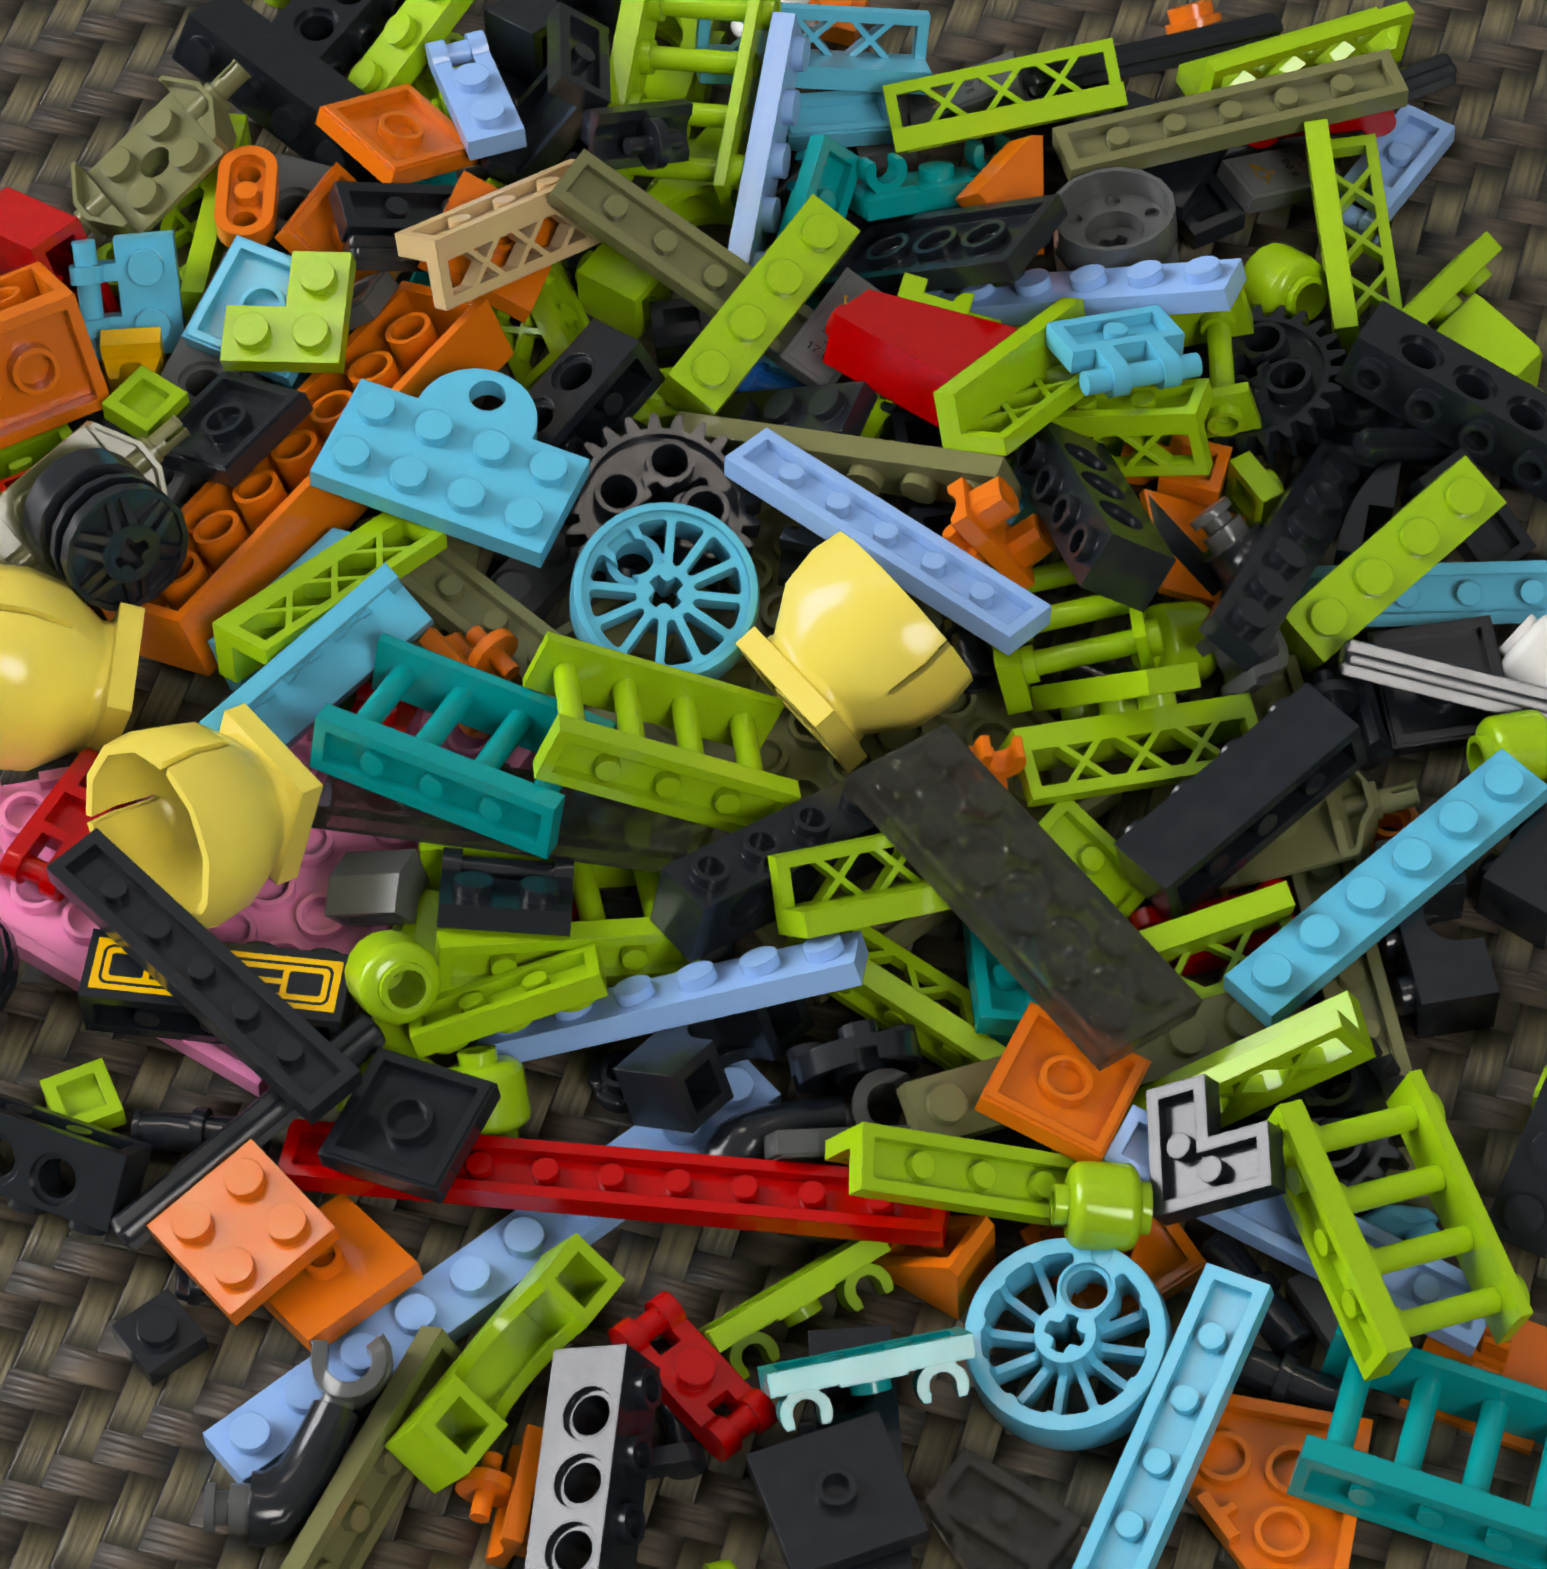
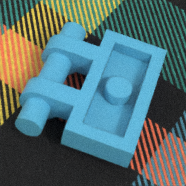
(146, 283)
(1123, 350)

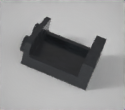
(554, 104)

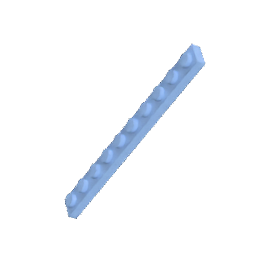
(451, 1296)

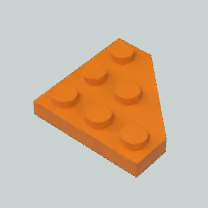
(1246, 1484)

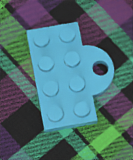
(455, 464)

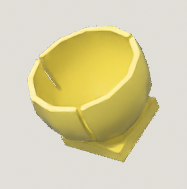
(854, 652)
(61, 669)
(220, 813)

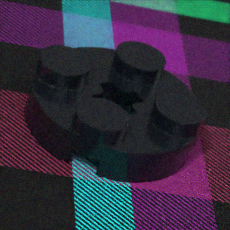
(861, 1049)

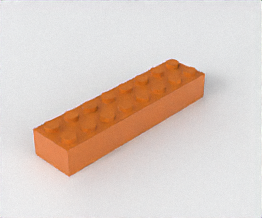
(273, 516)

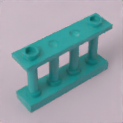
(434, 778)
(1404, 1495)

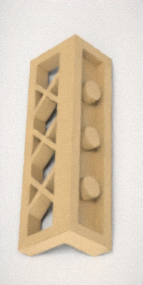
(481, 226)

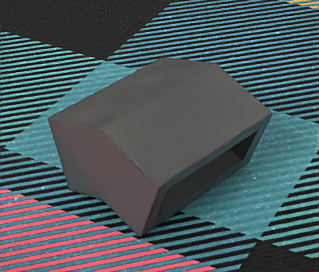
(376, 888)

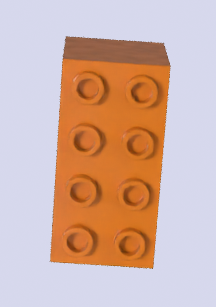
(44, 356)

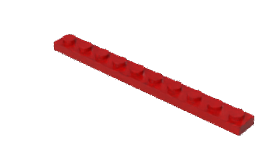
(644, 1187)

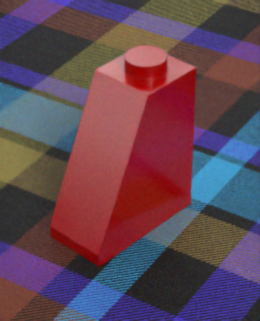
(41, 233)
(906, 347)

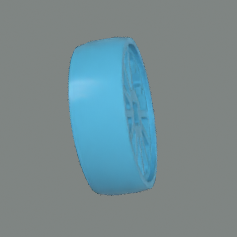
(629, 535)
(1095, 1328)

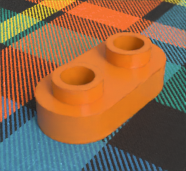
(247, 206)

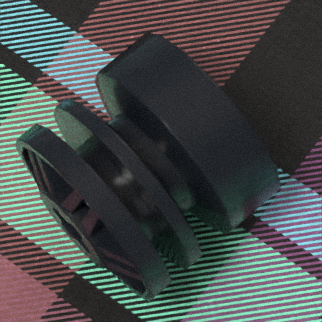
(105, 528)

